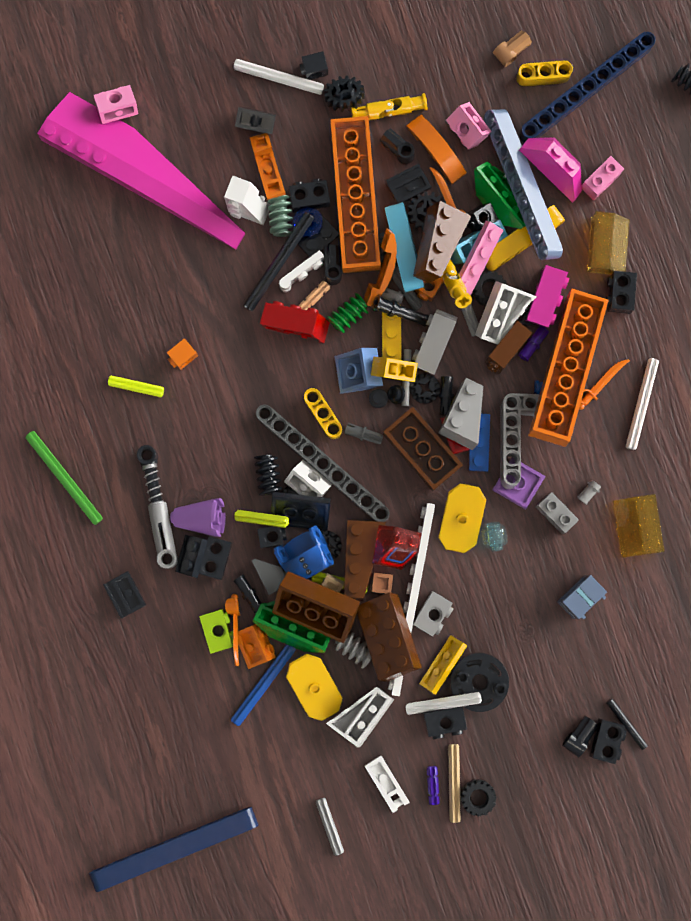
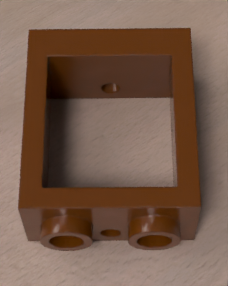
(507, 348)

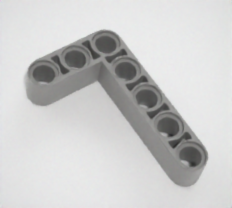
(513, 432)

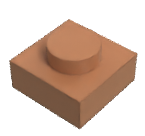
(382, 583)

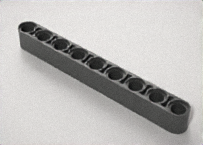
(318, 455)

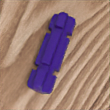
(433, 787)

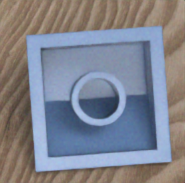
(355, 370)

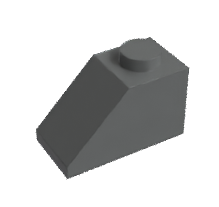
(270, 575)

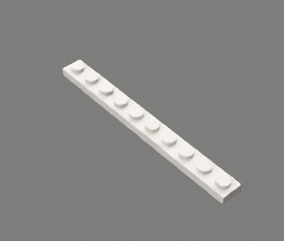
(413, 588)

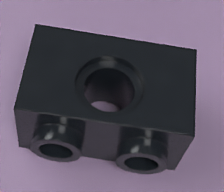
(433, 719)

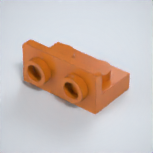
(255, 646)

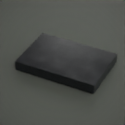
(302, 510)

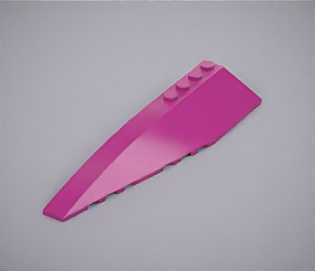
(135, 164)

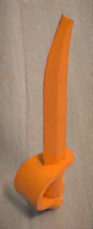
(443, 187)
(591, 394)
(232, 608)

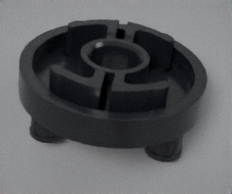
(495, 687)

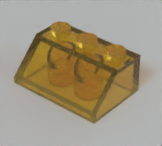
(608, 243)
(638, 525)

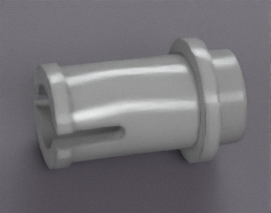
(390, 295)
(590, 490)

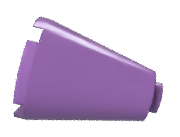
(201, 517)

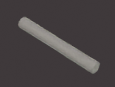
(406, 384)

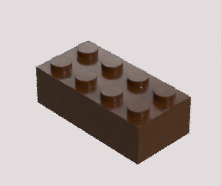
(422, 449)
(315, 607)
(388, 637)

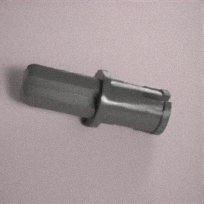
(363, 433)

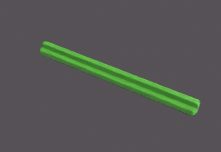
(64, 477)

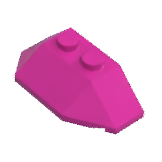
(555, 164)

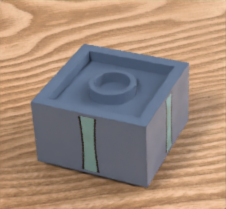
(582, 597)

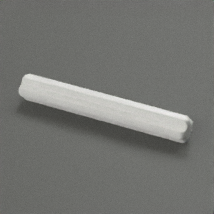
(443, 703)

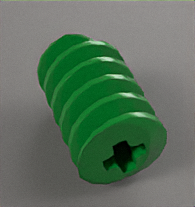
(348, 313)

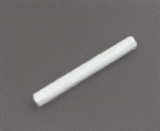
(278, 76)
(642, 403)

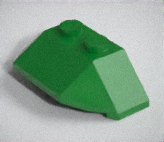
(494, 188)
(288, 631)

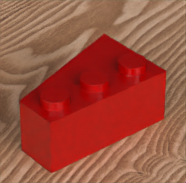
(295, 321)

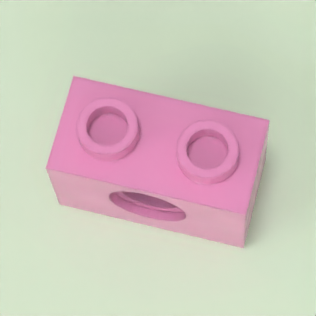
(116, 104)
(467, 115)
(602, 178)

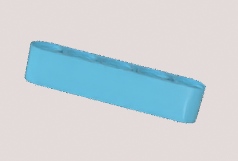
(406, 251)

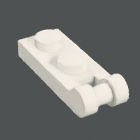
(301, 271)
(386, 783)

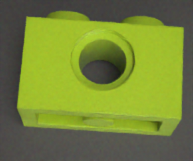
(214, 642)

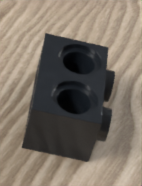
(310, 199)
(626, 293)
(219, 559)
(602, 740)

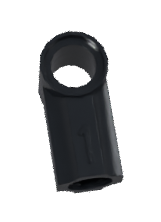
(396, 145)
(332, 257)
(578, 740)

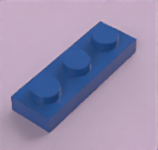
(480, 454)

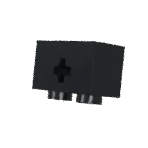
(255, 120)

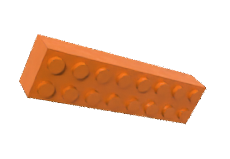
(355, 194)
(568, 368)

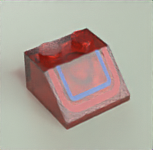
(395, 546)

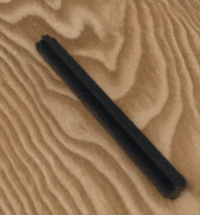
(278, 261)

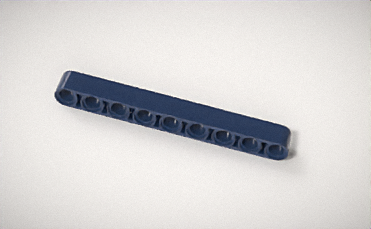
(591, 80)
(173, 849)

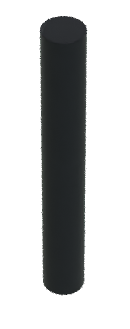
(628, 726)

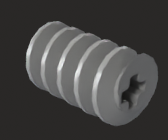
(355, 649)

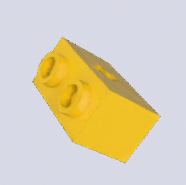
(394, 369)

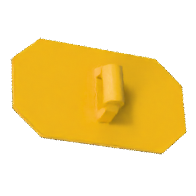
(462, 518)
(314, 687)

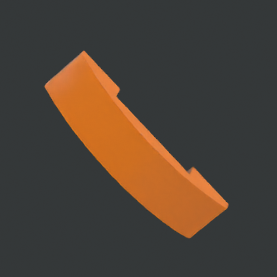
(437, 148)
(267, 166)
(386, 272)

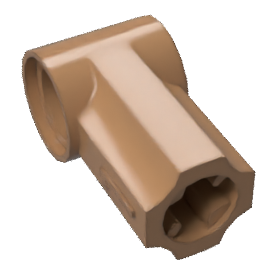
(508, 51)

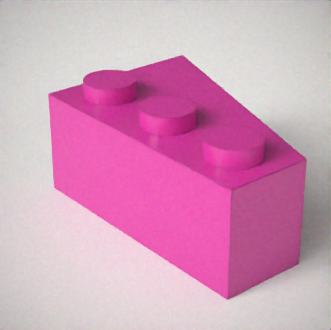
(548, 296)

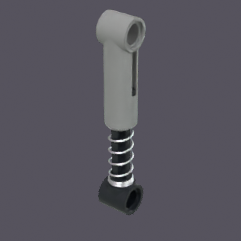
(157, 509)

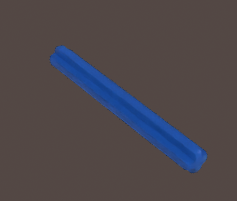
(262, 685)

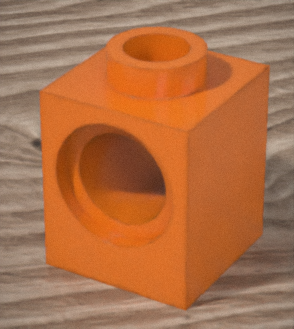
(429, 295)
(181, 354)

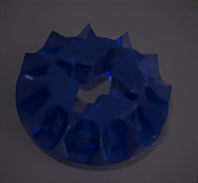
(316, 223)

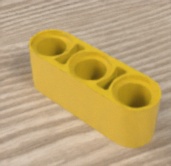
(551, 68)
(320, 404)

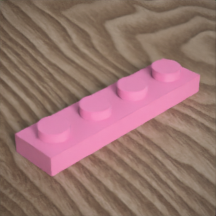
(479, 255)

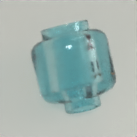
(494, 536)

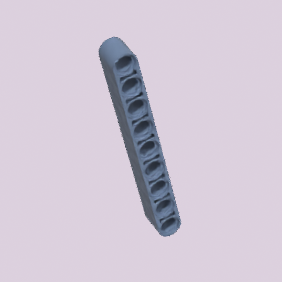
(523, 185)

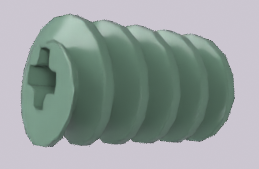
(279, 217)

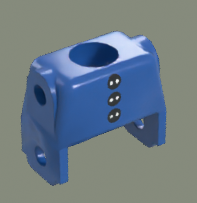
(305, 554)

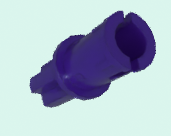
(533, 343)

